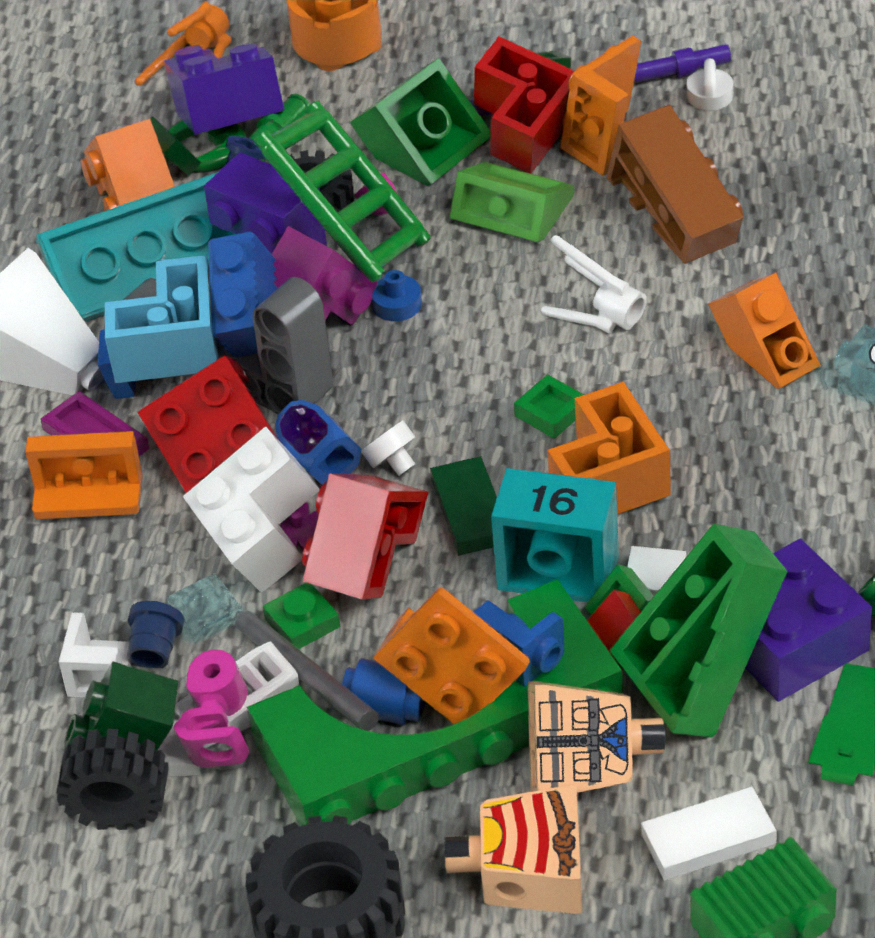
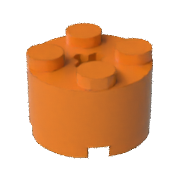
(334, 30)

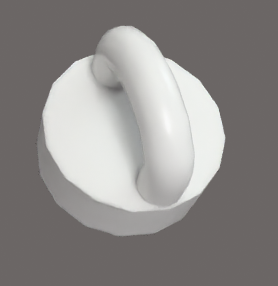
(709, 88)

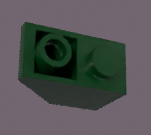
(127, 702)

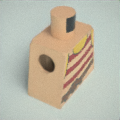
(525, 851)

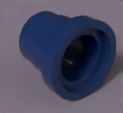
(153, 633)

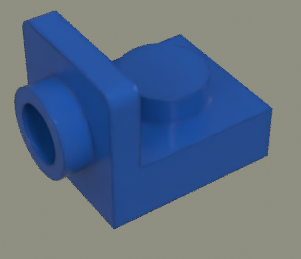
(540, 644)

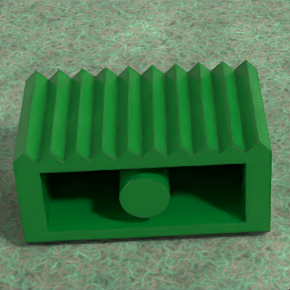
(766, 898)

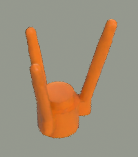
(203, 28)

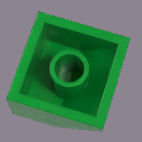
(422, 125)

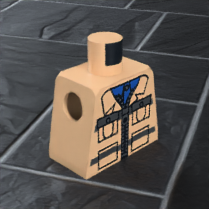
(585, 737)

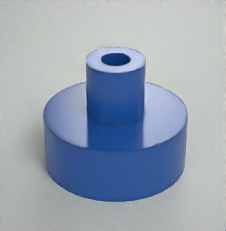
(396, 297)

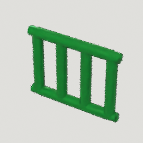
(339, 223)

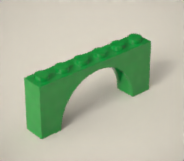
(353, 772)

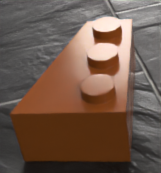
(674, 184)

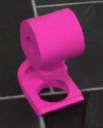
(217, 693)

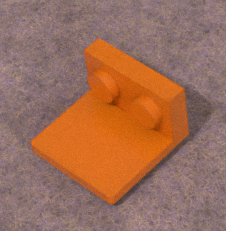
(598, 104)
(450, 656)

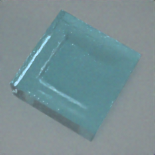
(206, 607)

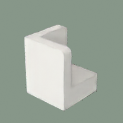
(87, 659)

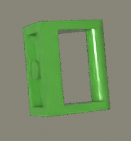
(509, 200)

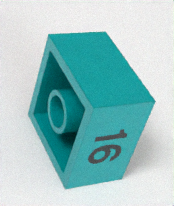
(553, 531)

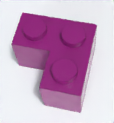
(338, 281)

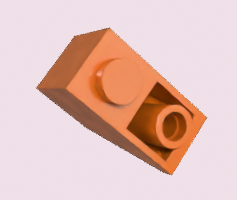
(765, 330)

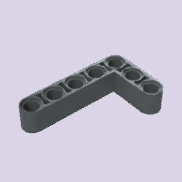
(291, 345)

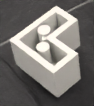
(247, 502)

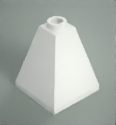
(42, 332)

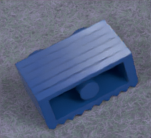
(239, 283)

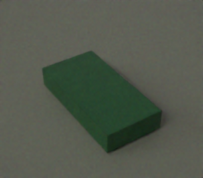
(466, 503)

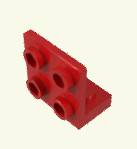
(204, 420)

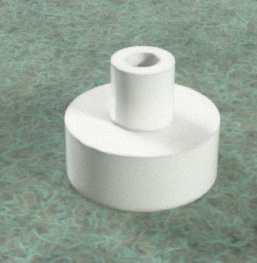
(391, 448)

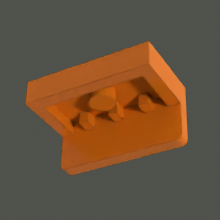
(84, 475)

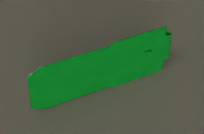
(848, 728)

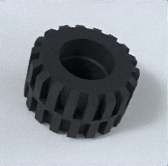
(325, 859)

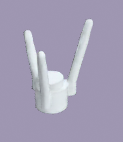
(614, 299)

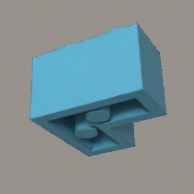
(167, 331)

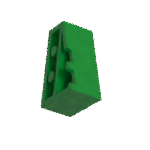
(702, 629)

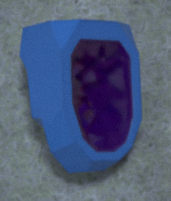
(316, 440)

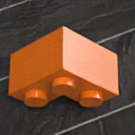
(126, 164)
(616, 446)

